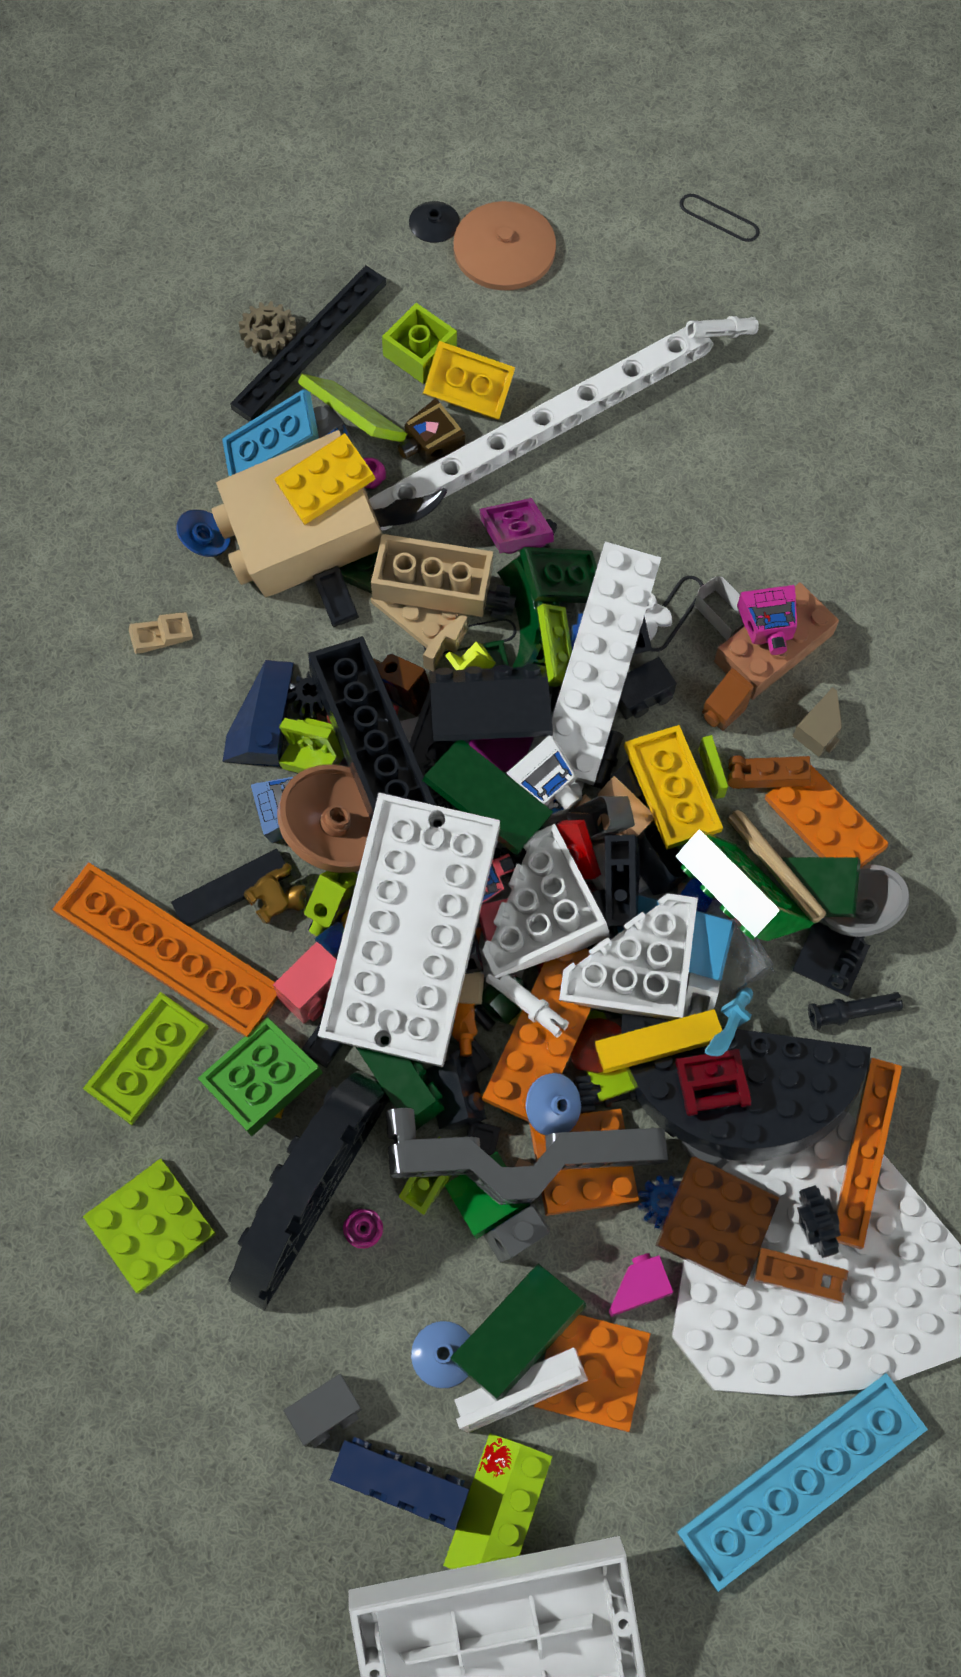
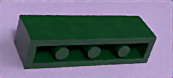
(404, 1083)

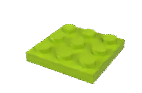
(149, 1225)

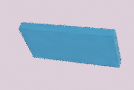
(272, 433)
(709, 943)

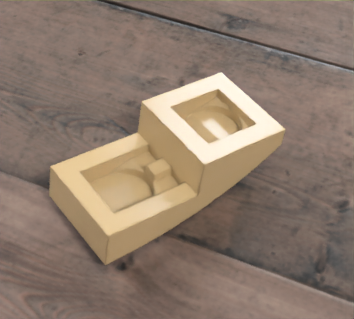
(167, 631)
(448, 638)

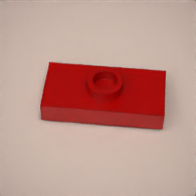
(580, 847)

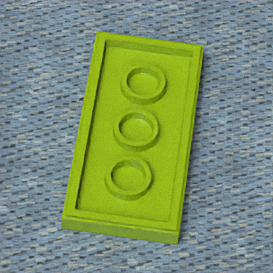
(352, 408)
(146, 1058)

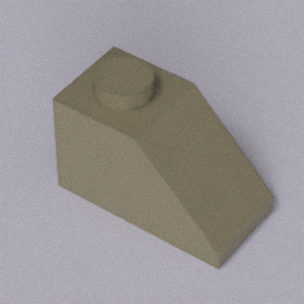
(821, 725)

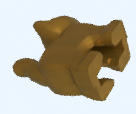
(272, 895)

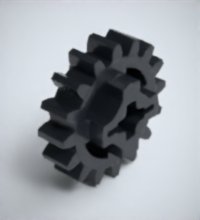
(819, 1221)

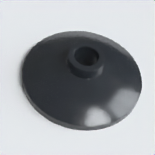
(434, 228)

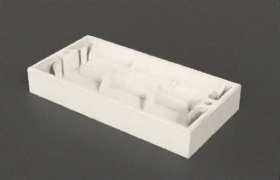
(410, 929)
(507, 1617)

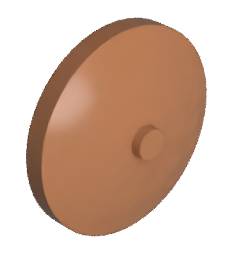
(504, 245)
(325, 818)

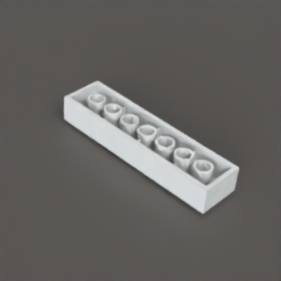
(602, 656)

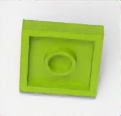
(309, 745)

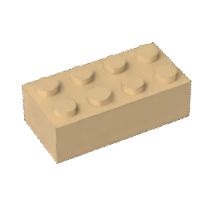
(432, 575)

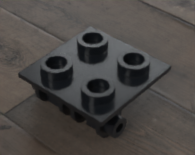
(831, 958)

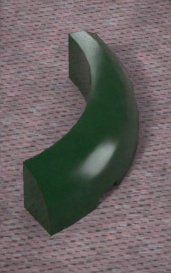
(530, 643)

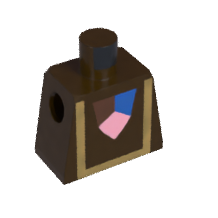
(431, 434)

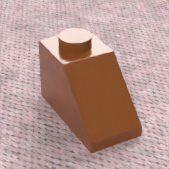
(727, 700)

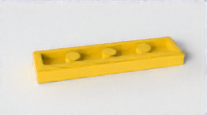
(657, 1041)

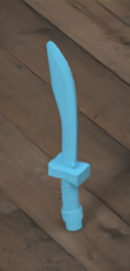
(737, 1016)

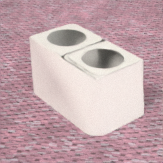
(728, 593)

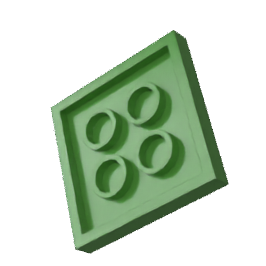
(260, 1076)

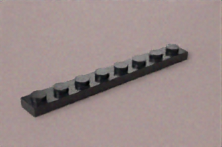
(308, 344)

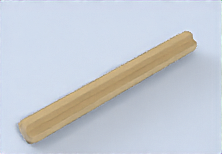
(777, 866)

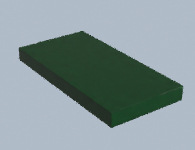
(484, 790)
(518, 1332)

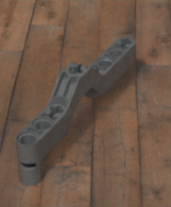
(520, 1184)

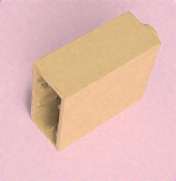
(273, 540)

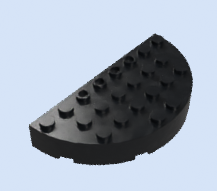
(794, 1086)
(305, 1186)

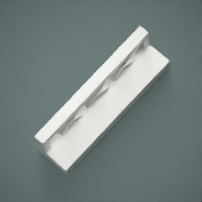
(537, 1384)

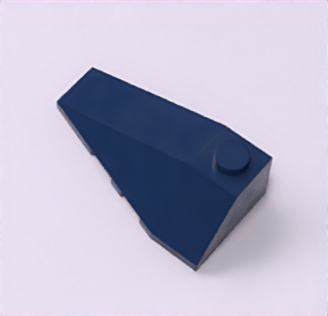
(255, 730)

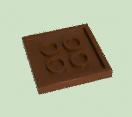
(717, 1221)

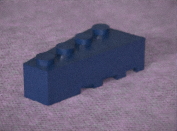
(400, 1484)

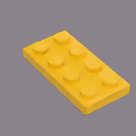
(672, 786)

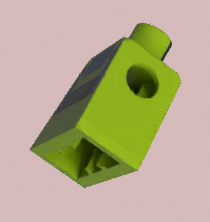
(330, 900)

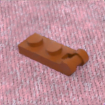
(769, 772)
(800, 1275)

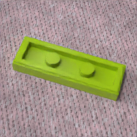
(555, 641)

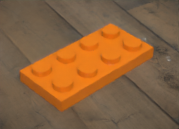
(826, 820)

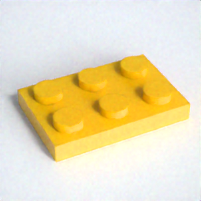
(468, 380)
(325, 479)

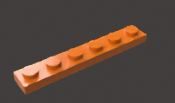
(866, 1151)

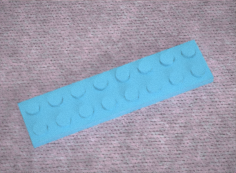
(801, 1482)

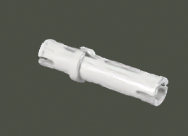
(729, 327)
(537, 1009)

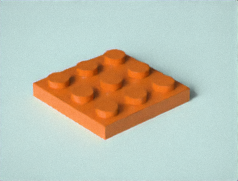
(589, 1187)
(613, 1365)

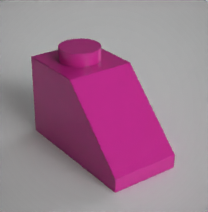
(641, 1284)

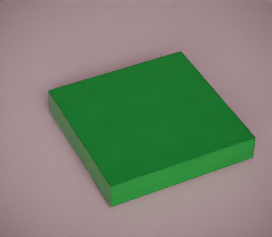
(477, 1207)

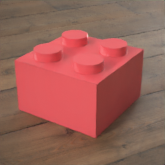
(307, 983)

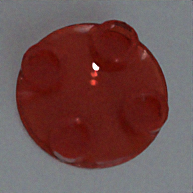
(584, 1052)

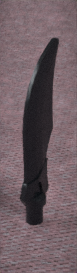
(408, 510)

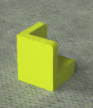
(474, 656)

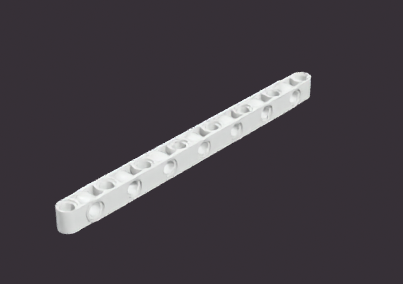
(557, 414)

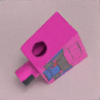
(769, 616)

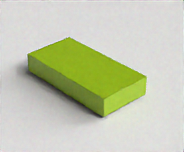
(713, 767)

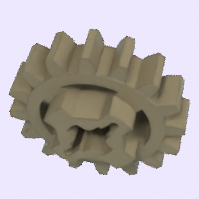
(267, 328)

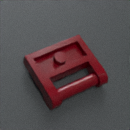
(711, 1072)

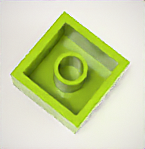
(415, 339)

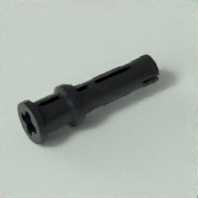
(841, 1011)

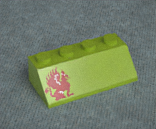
(498, 1503)

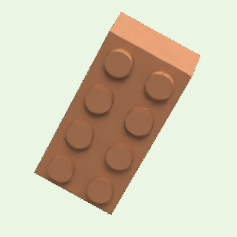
(756, 663)

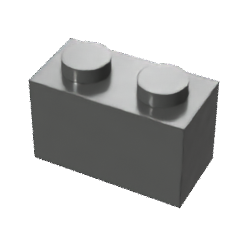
(323, 1411)

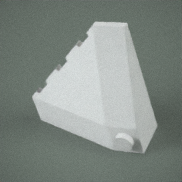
(546, 910)
(641, 967)

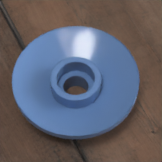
(543, 1100)
(424, 1354)

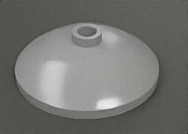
(883, 898)

